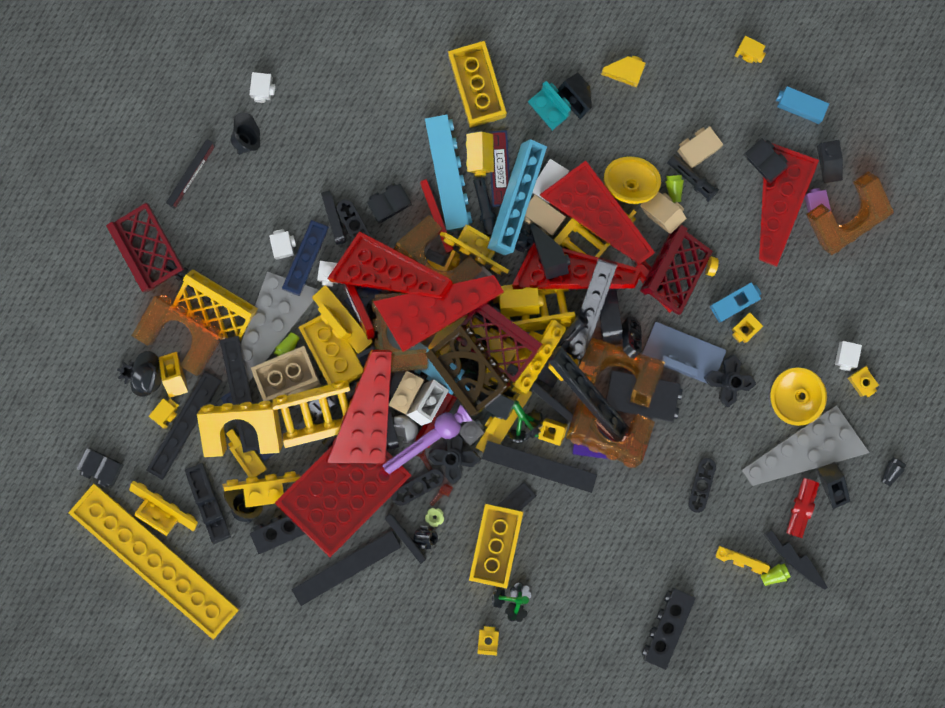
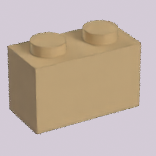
(700, 147)
(664, 212)
(543, 216)
(406, 392)

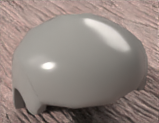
(411, 428)

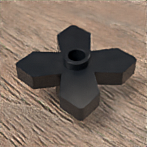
(729, 388)
(463, 458)

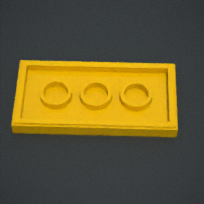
(333, 355)

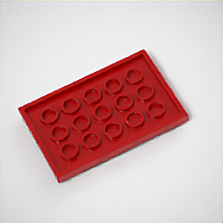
(339, 498)

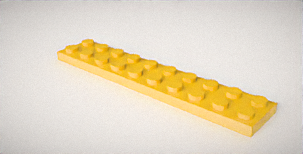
(153, 561)

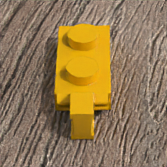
(250, 460)
(740, 560)

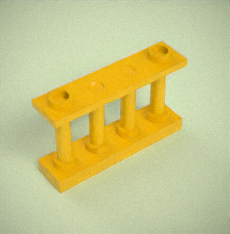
(563, 239)
(564, 318)
(311, 431)

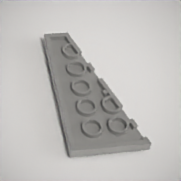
(274, 319)
(813, 446)

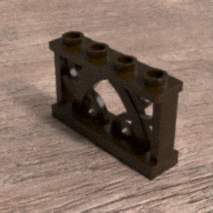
(458, 386)

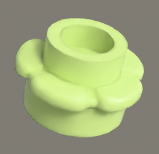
(429, 517)

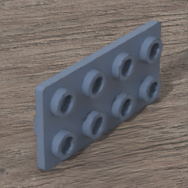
(683, 352)

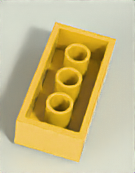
(477, 84)
(496, 545)

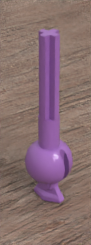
(446, 426)

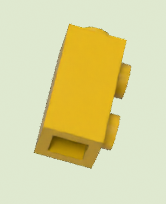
(480, 153)
(520, 302)

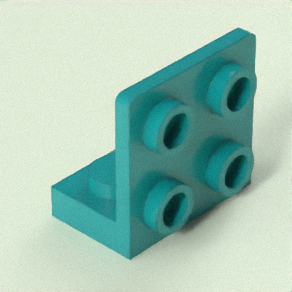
(550, 106)

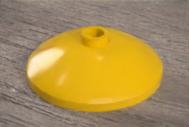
(633, 173)
(787, 400)

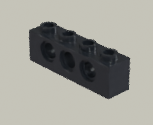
(264, 543)
(678, 621)

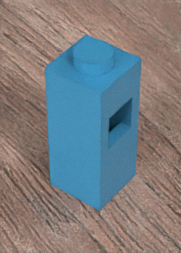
(802, 104)
(736, 302)

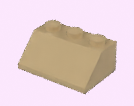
(286, 375)

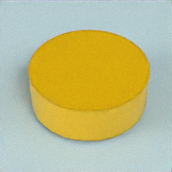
(712, 266)

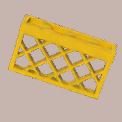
(216, 294)

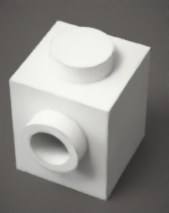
(261, 87)
(282, 244)
(325, 270)
(848, 355)

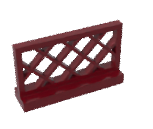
(130, 254)
(661, 265)
(511, 330)

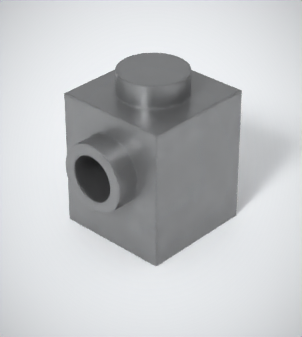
(472, 431)

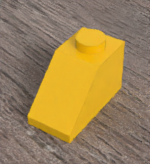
(625, 70)
(172, 375)

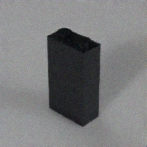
(661, 407)

